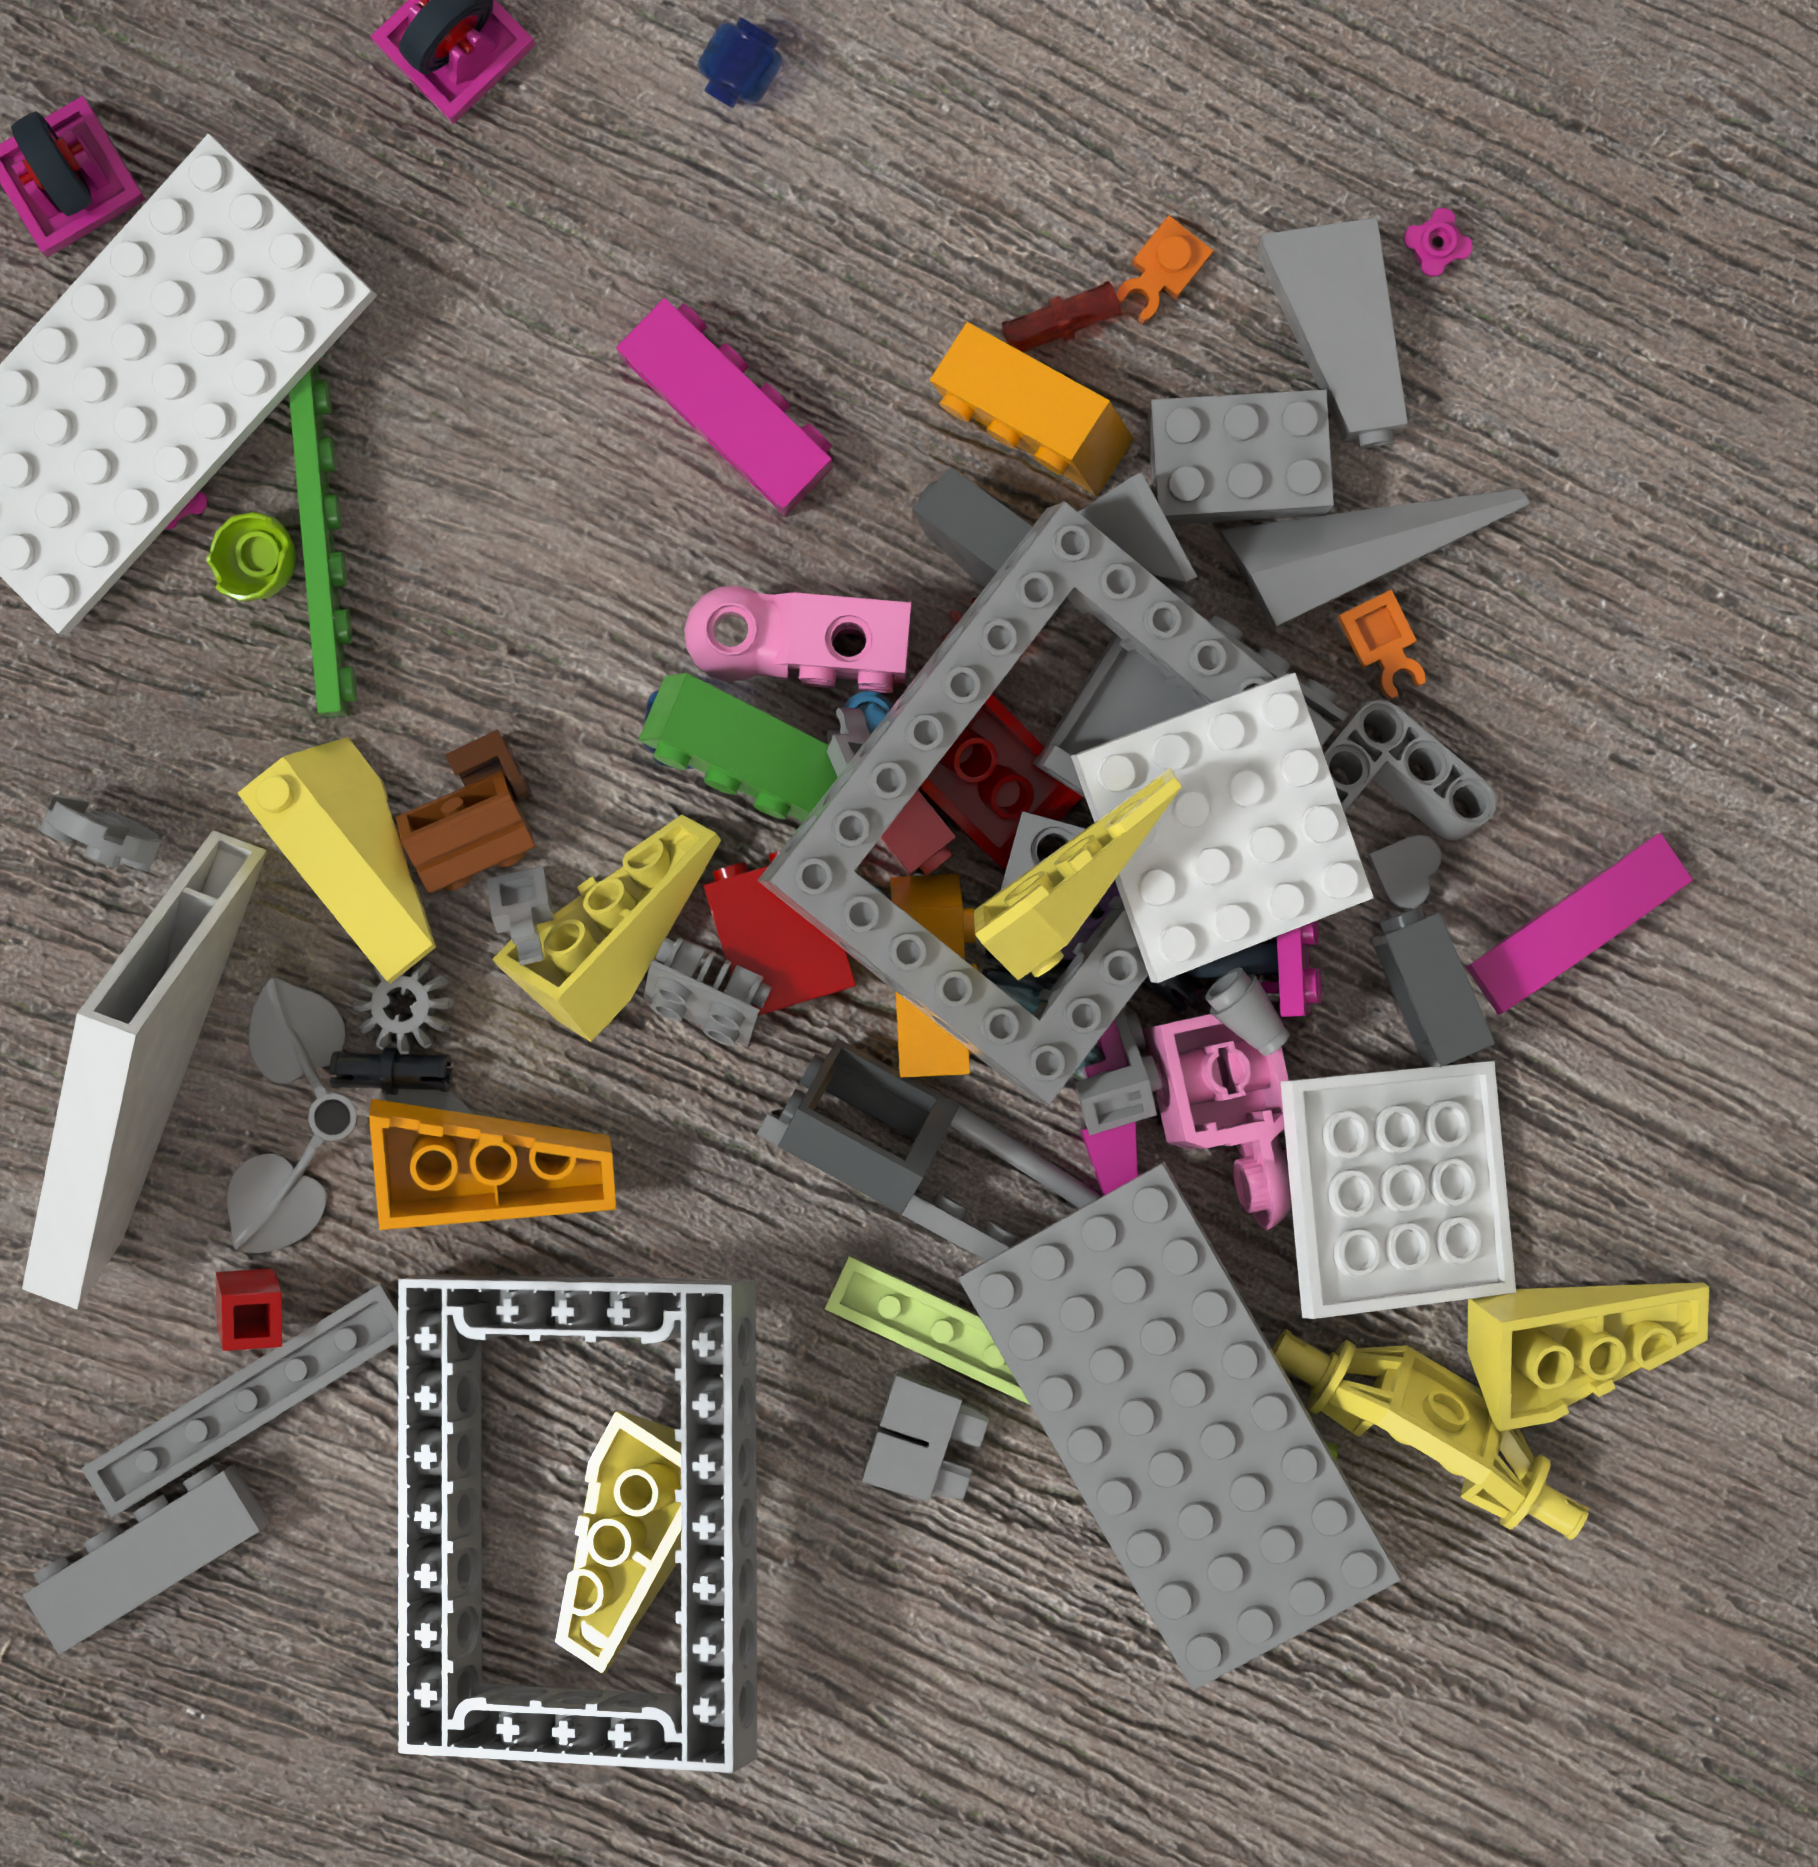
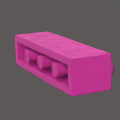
(726, 406)

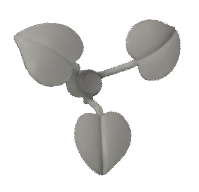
(288, 1037)

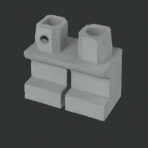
(931, 1416)

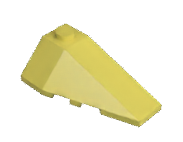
(613, 930)

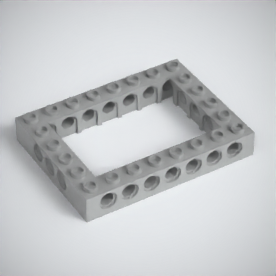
(818, 863)
(440, 1524)

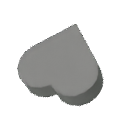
(1405, 869)

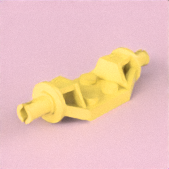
(1437, 1415)

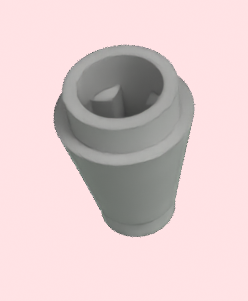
(1246, 1010)

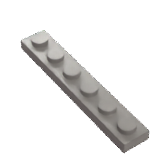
(245, 1401)

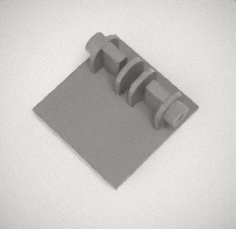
(676, 995)

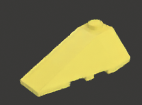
(339, 834)
(1050, 902)
(1563, 1343)
(623, 1539)

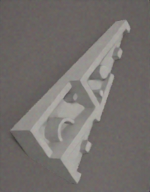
(1321, 558)

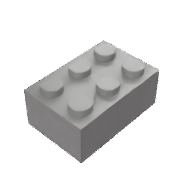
(1241, 456)

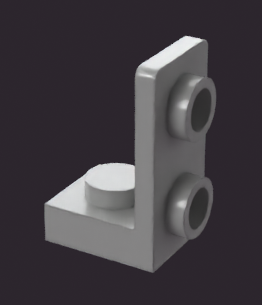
(1125, 1093)

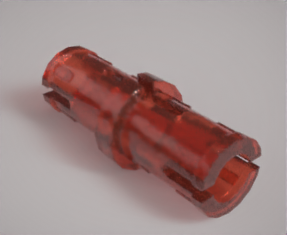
(1062, 318)

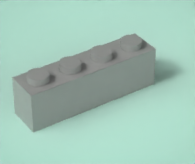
(146, 1558)

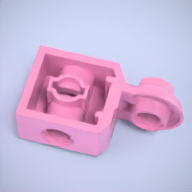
(798, 637)
(1229, 1095)

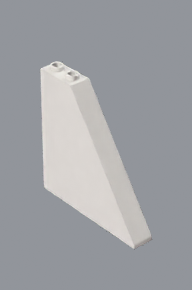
(129, 1065)

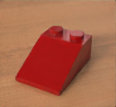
(992, 779)

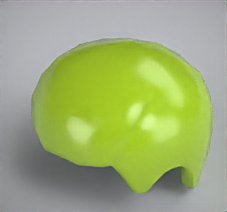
(252, 557)

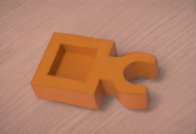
(1167, 264)
(1379, 634)

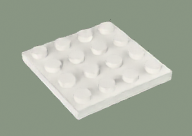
(1245, 841)
(1397, 1188)

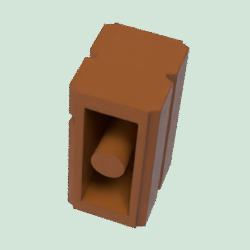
(465, 833)

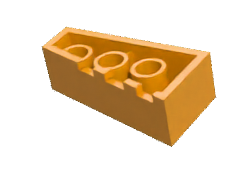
(482, 1168)

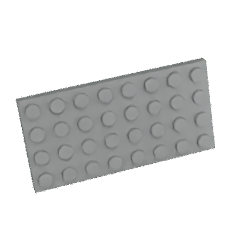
(1179, 1427)

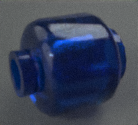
(739, 62)

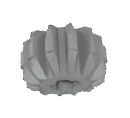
(423, 1009)

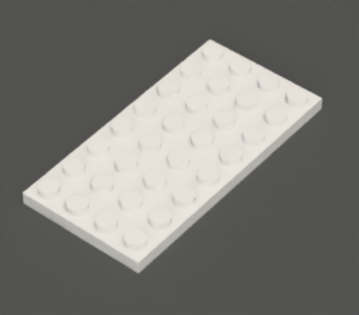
(156, 376)

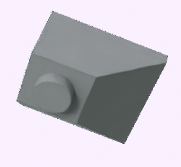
(1139, 527)

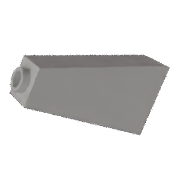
(1341, 317)

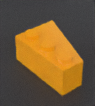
(1032, 408)
(938, 907)

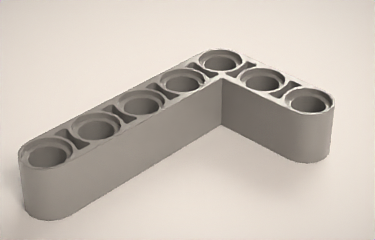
(1388, 767)

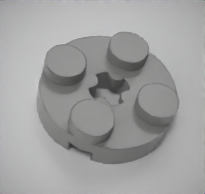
(108, 835)

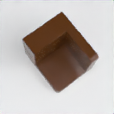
(486, 757)

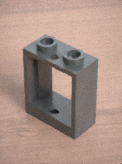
(1431, 987)
(881, 1094)

